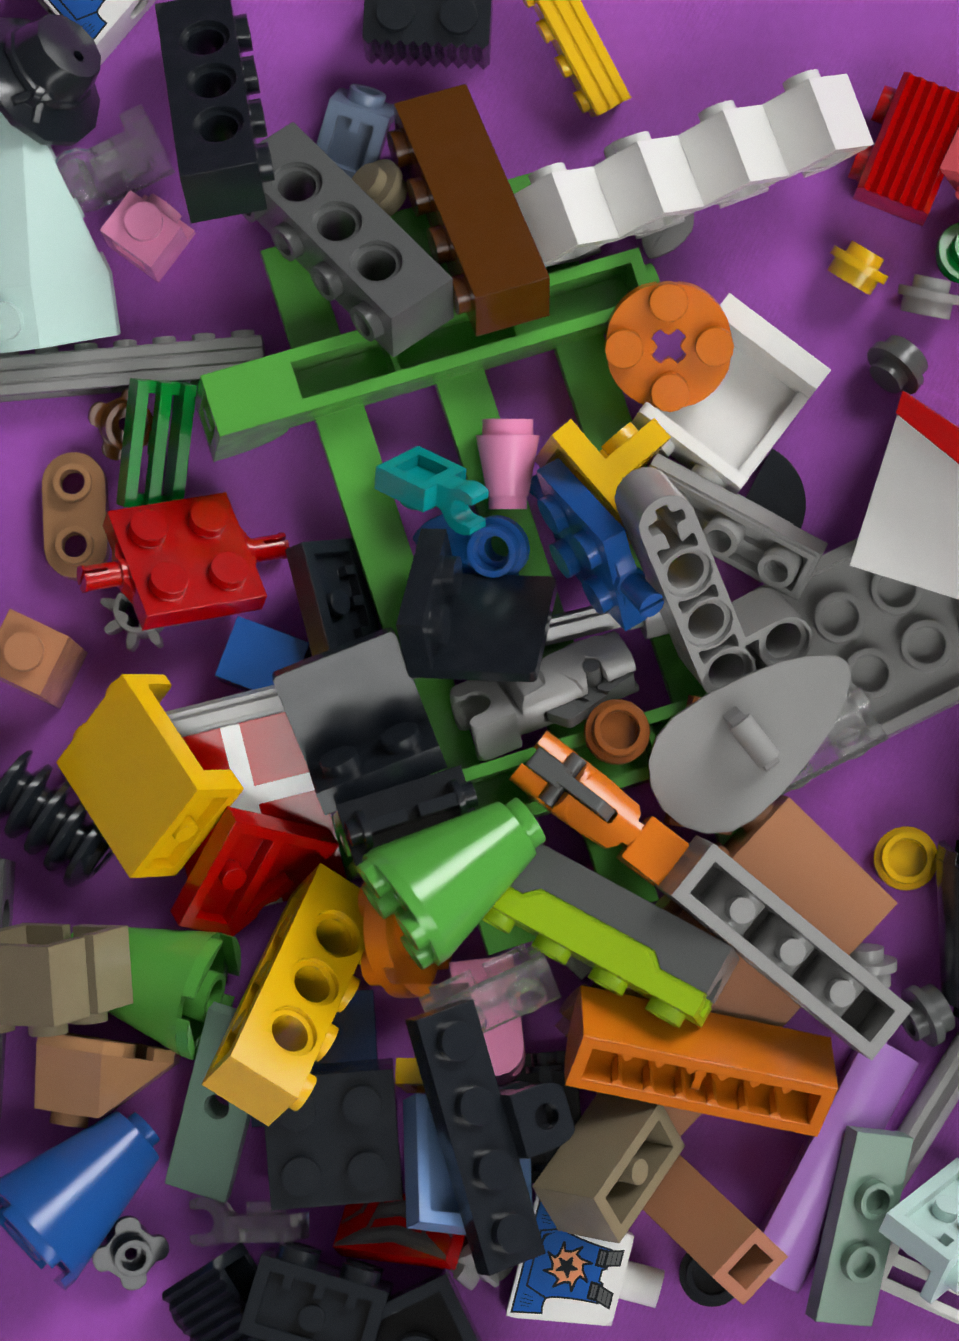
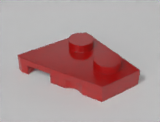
(245, 869)

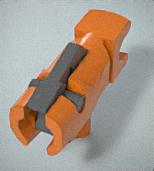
(598, 809)

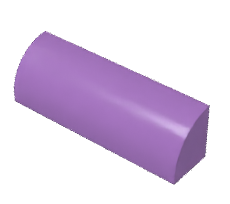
(799, 1209)

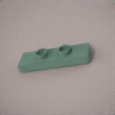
(851, 1246)

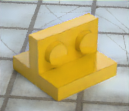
(604, 469)

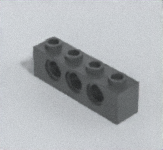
(351, 246)

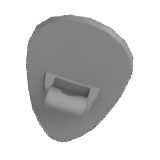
(746, 742)

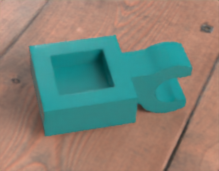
(430, 481)

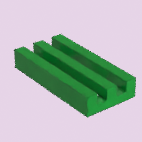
(178, 445)

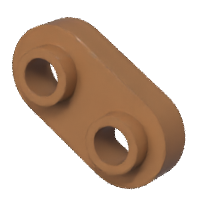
(74, 514)

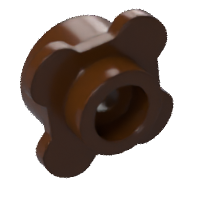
(107, 417)

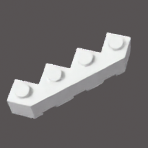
(716, 162)

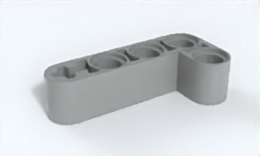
(710, 633)

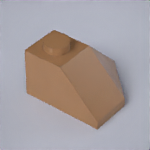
(93, 1075)

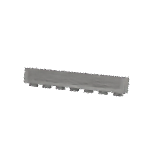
(109, 370)

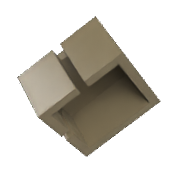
(60, 978)

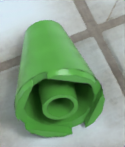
(176, 983)

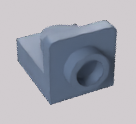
(355, 127)

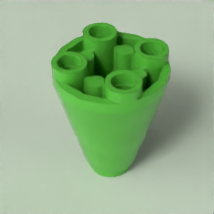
(449, 876)

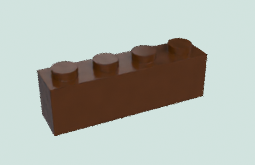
(469, 210)

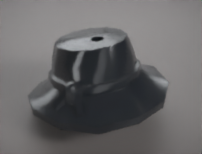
(49, 78)

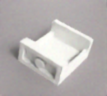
(751, 407)

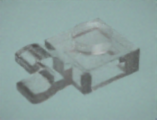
(255, 1226)

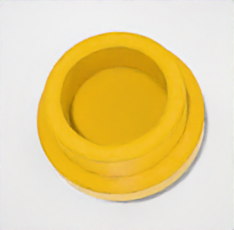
(857, 267)
(905, 858)

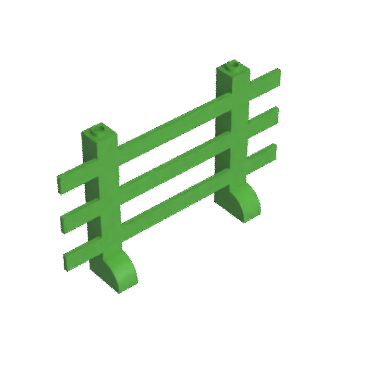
(330, 381)

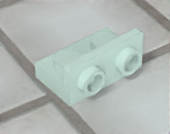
(929, 1230)

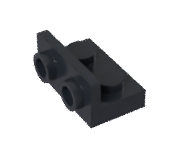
(331, 593)

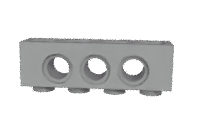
(784, 947)

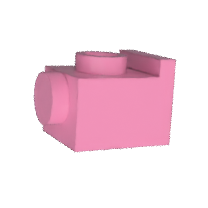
(147, 233)

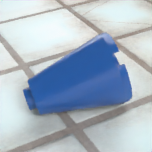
(76, 1191)

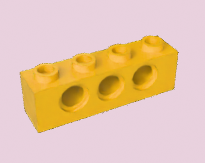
(292, 1000)

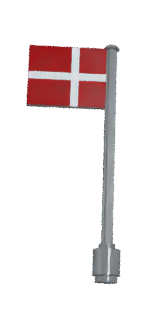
(258, 744)

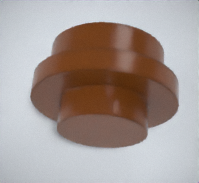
(616, 732)

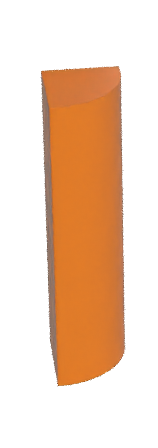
(718, 1069)

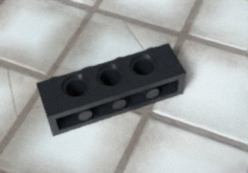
(212, 110)

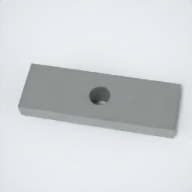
(746, 533)

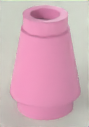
(507, 461)

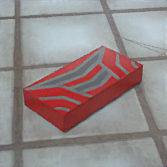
(381, 1234)

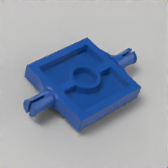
(592, 547)

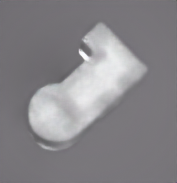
(117, 164)

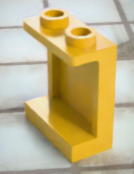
(144, 779)

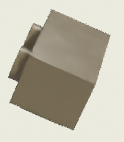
(609, 1167)

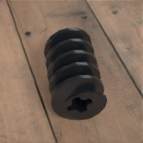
(51, 822)

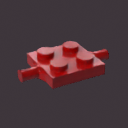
(183, 561)

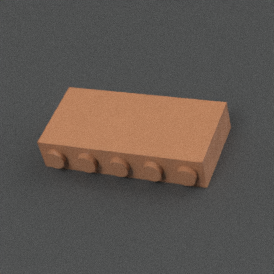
(813, 878)

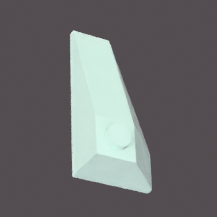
(50, 270)

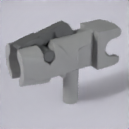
(564, 694)

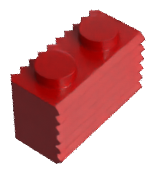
(904, 163)

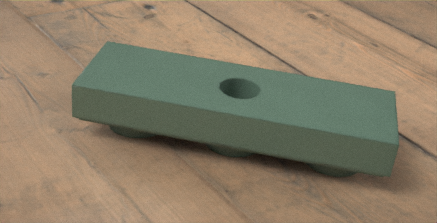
(209, 1132)

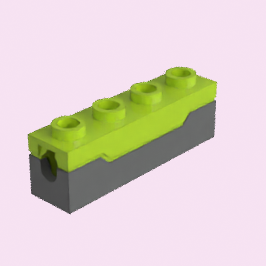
(616, 935)

